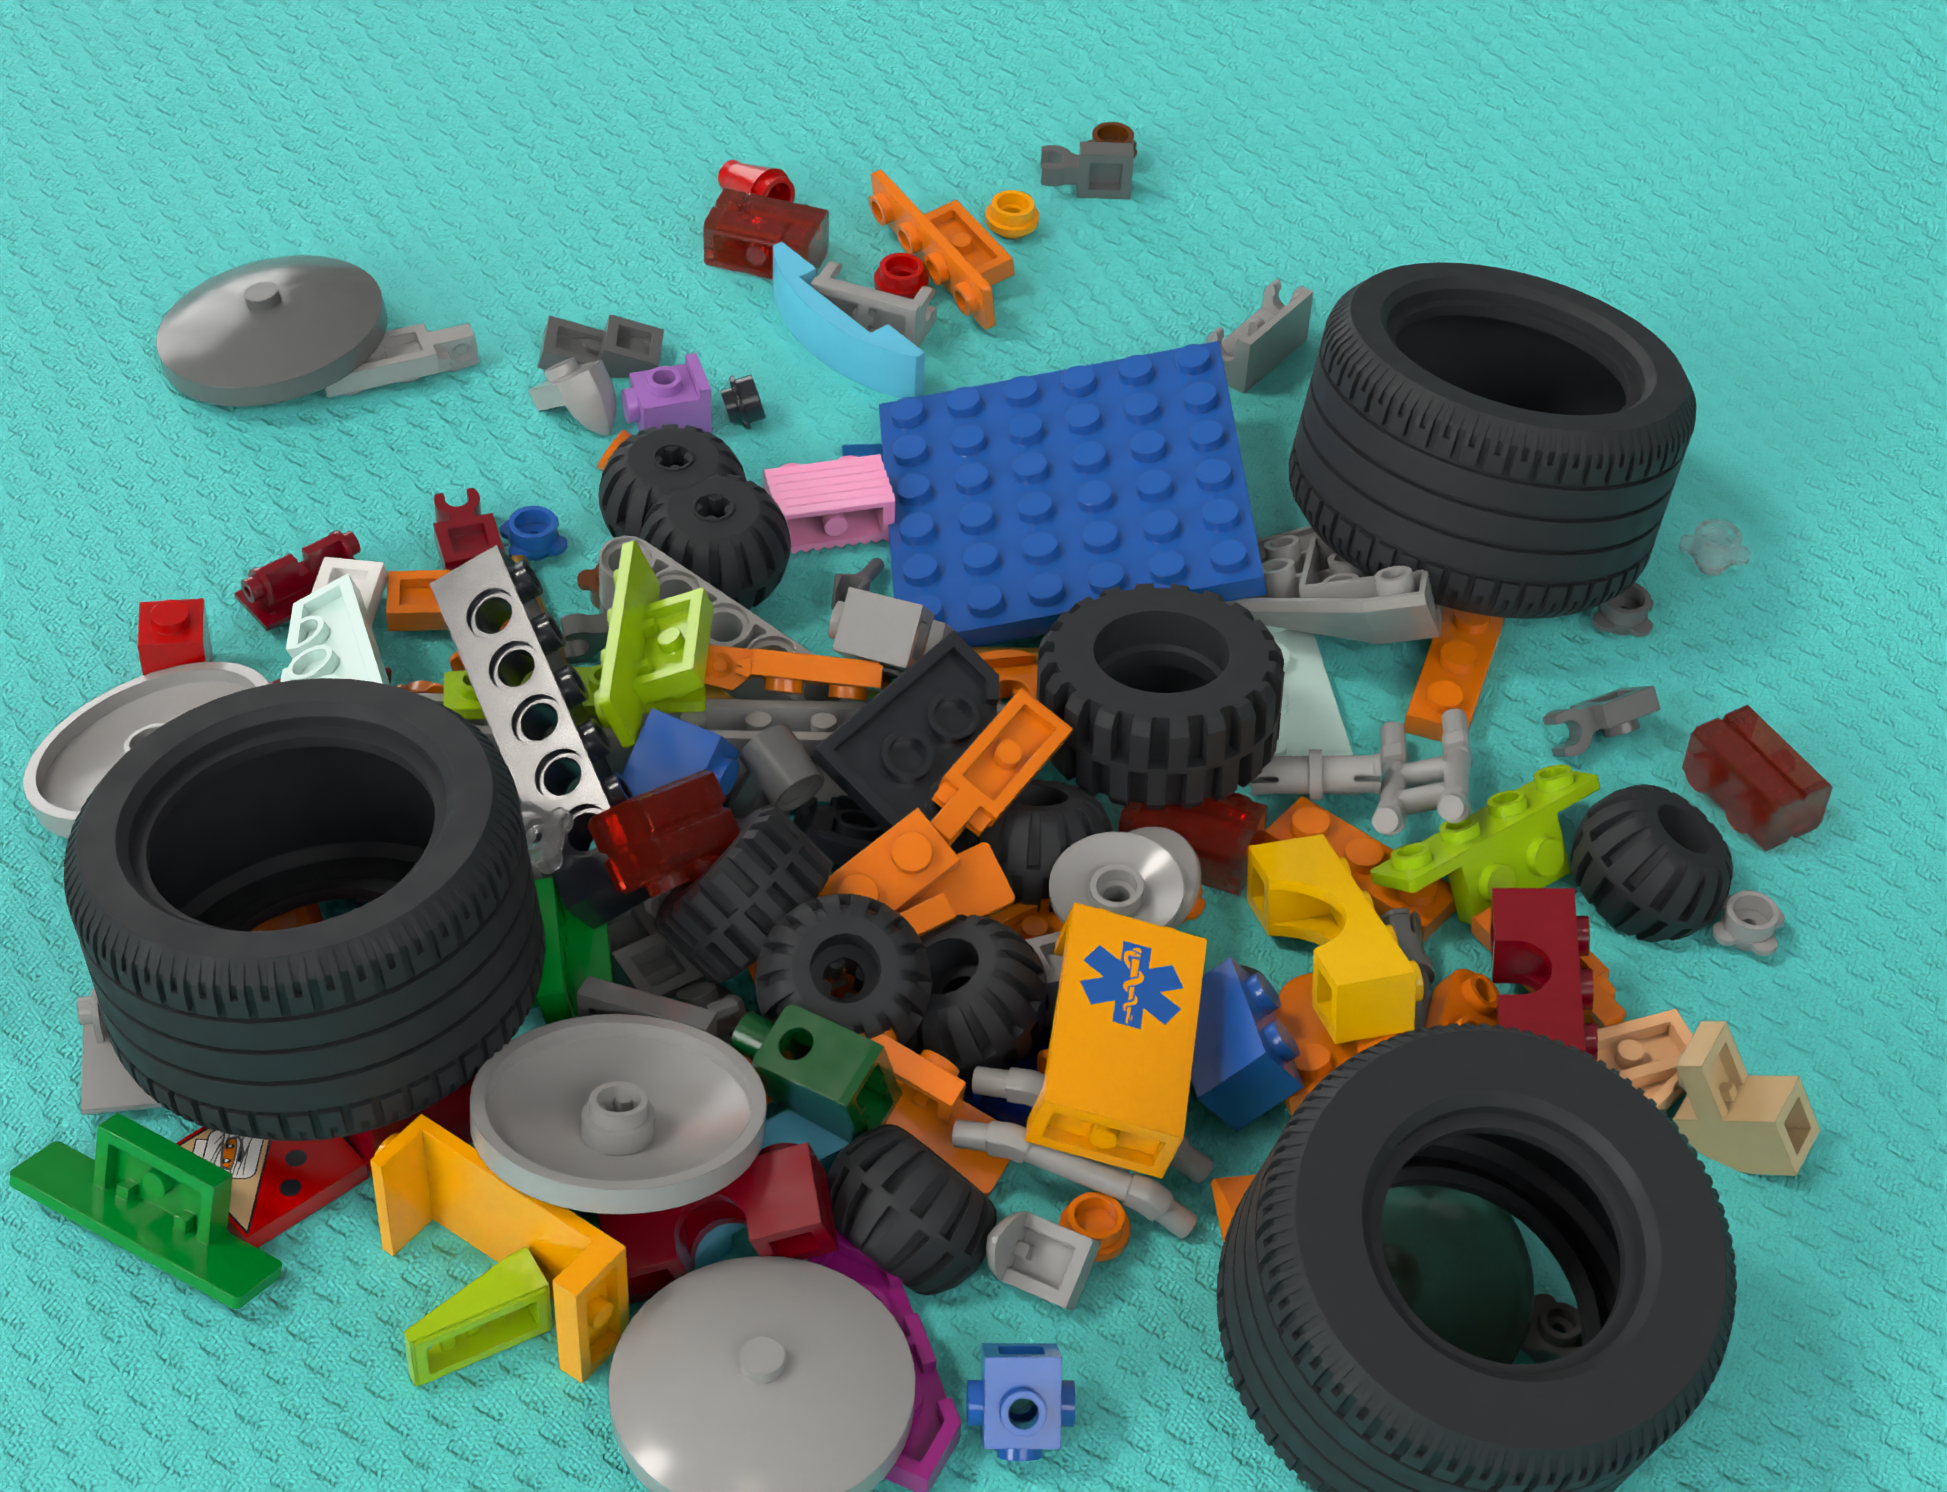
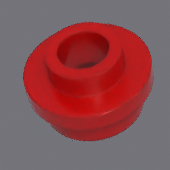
(901, 275)

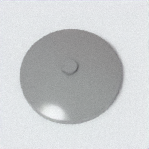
(101, 731)
(617, 1114)
(762, 1382)

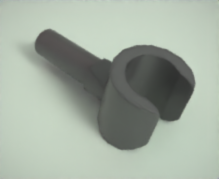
(861, 580)

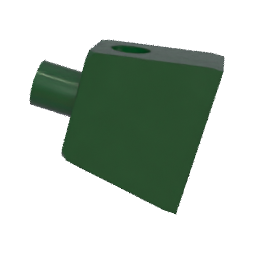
(837, 1085)

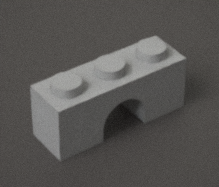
(884, 630)

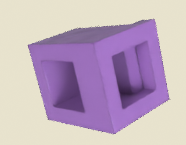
(669, 396)

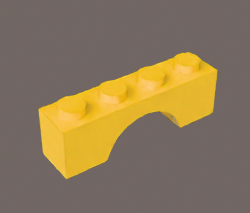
(1359, 971)

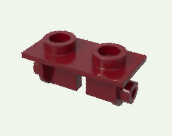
(277, 585)

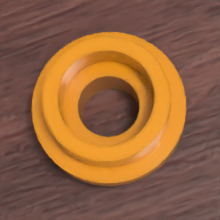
(1012, 214)

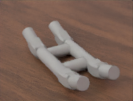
(1427, 783)
(1008, 1142)

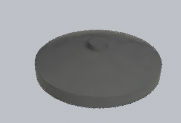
(272, 330)

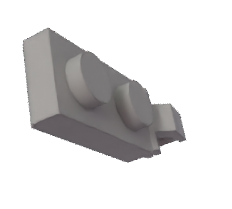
(411, 354)

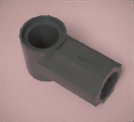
(776, 773)

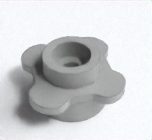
(1749, 923)

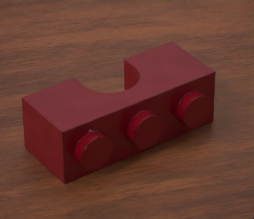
(1539, 945)
(777, 1197)

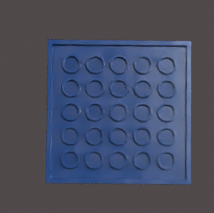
(1068, 488)

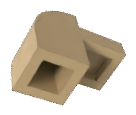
(1737, 1117)

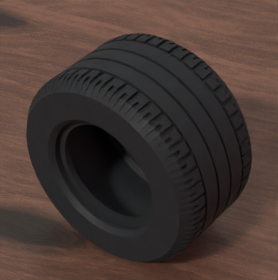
(1491, 438)
(286, 806)
(1572, 1150)

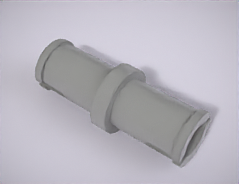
(1320, 775)

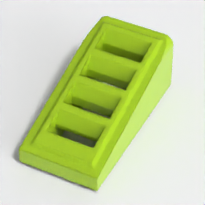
(481, 1319)

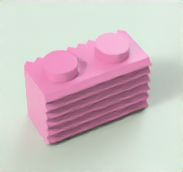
(833, 501)

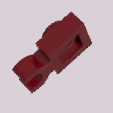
(462, 530)

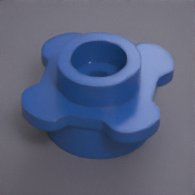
(533, 533)

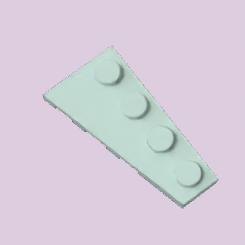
(333, 636)
(1308, 703)

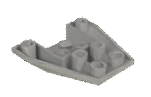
(1326, 595)

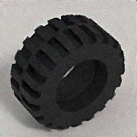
(1162, 695)

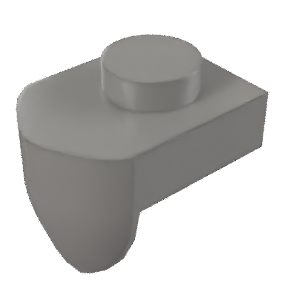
(583, 390)
(1041, 1257)

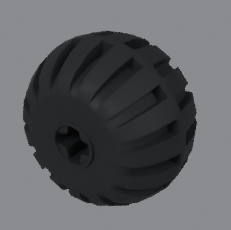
(655, 466)
(725, 535)
(1037, 831)
(1651, 863)
(853, 935)
(984, 995)
(909, 1210)

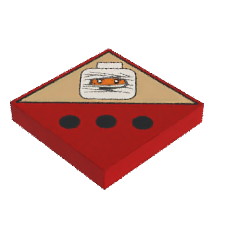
(277, 1180)

